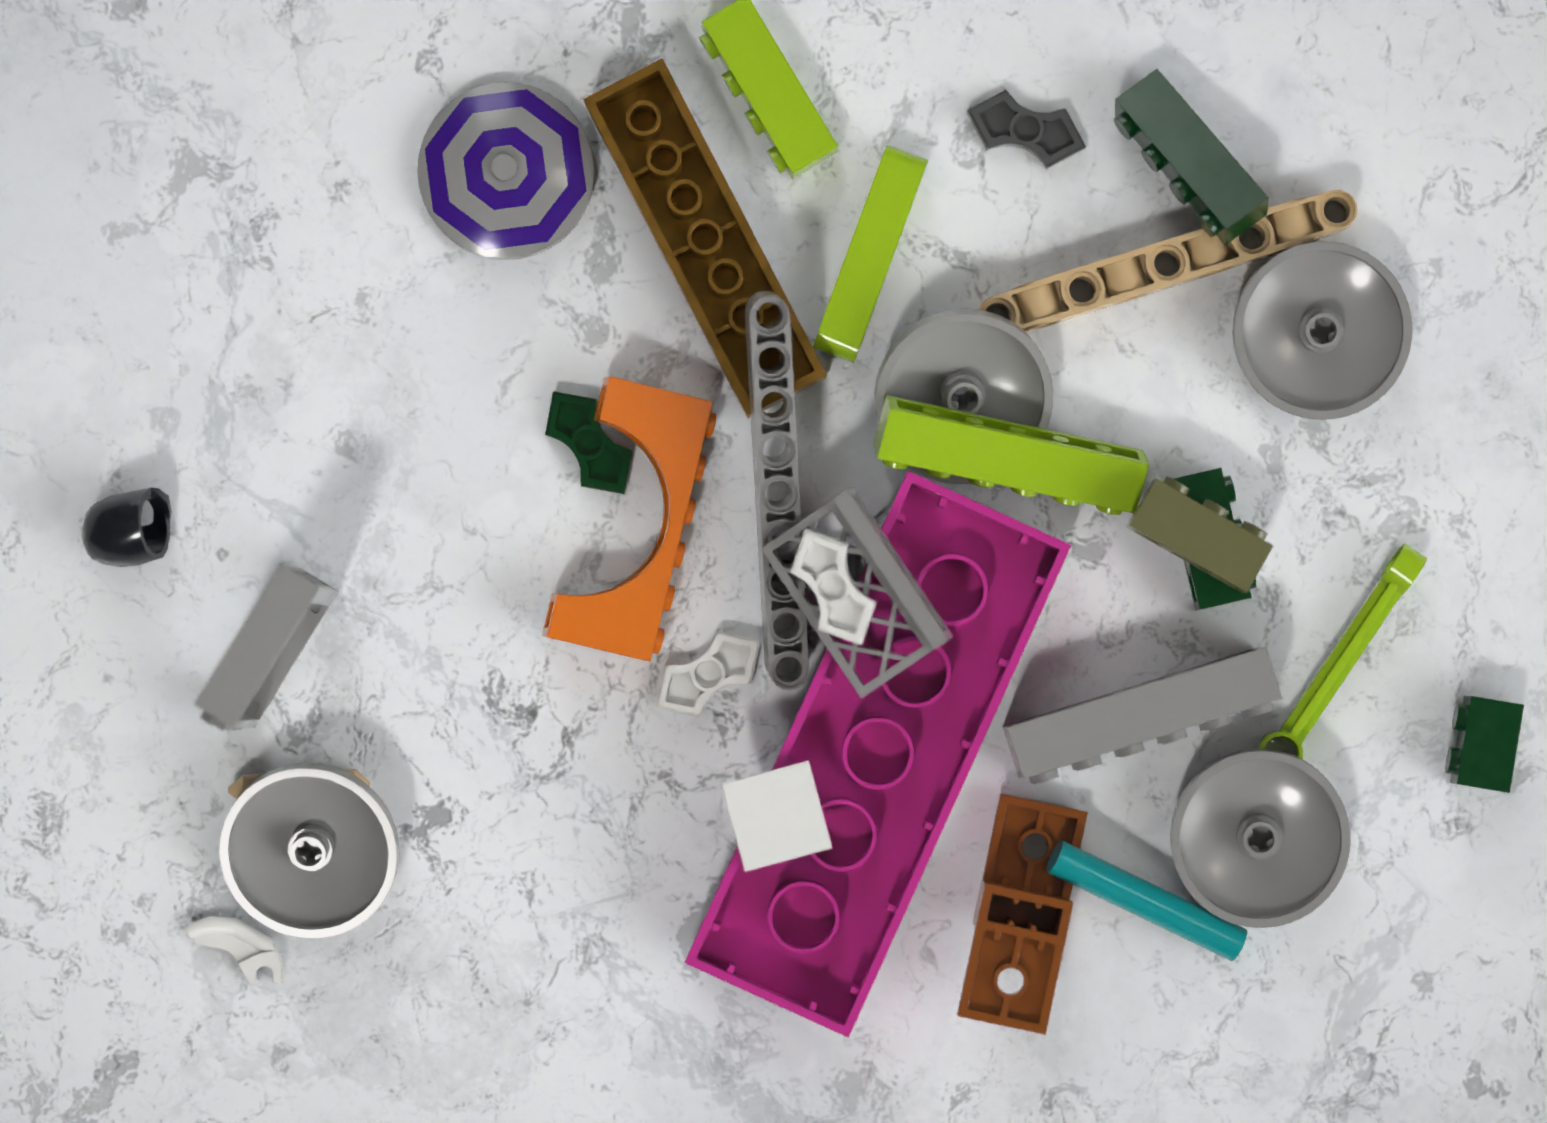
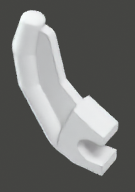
(244, 943)

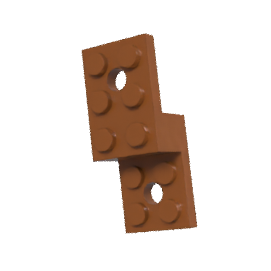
(1020, 917)

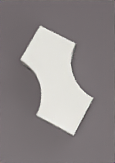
(824, 567)
(690, 685)

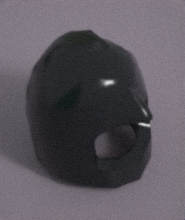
(115, 533)

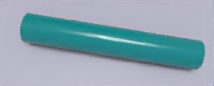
(1146, 900)

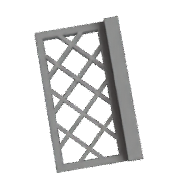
(894, 580)

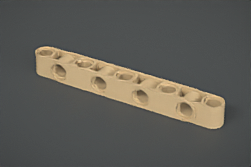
(1196, 254)

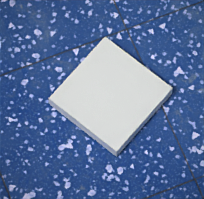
(776, 816)

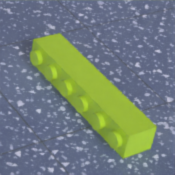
(1010, 455)

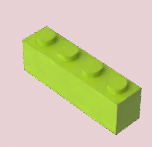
(769, 88)

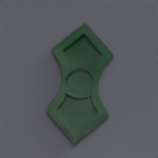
(600, 460)

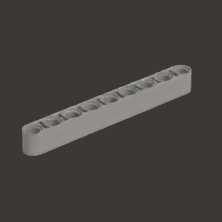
(772, 469)

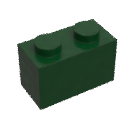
(1484, 743)

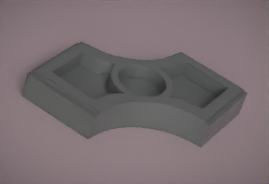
(1045, 135)

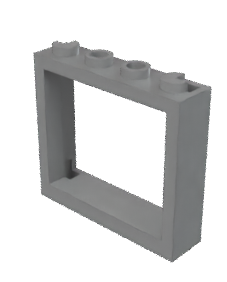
(265, 649)

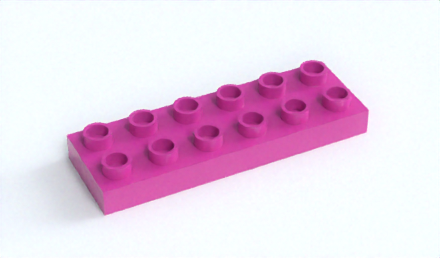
(884, 762)

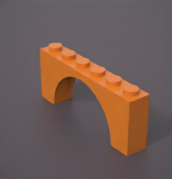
(671, 435)

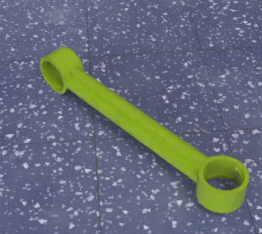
(1393, 583)

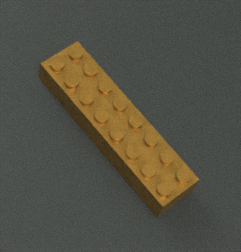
(696, 223)

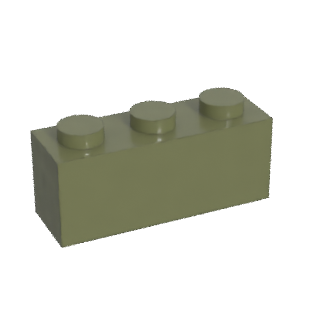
(1200, 534)

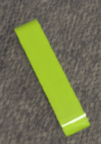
(870, 254)

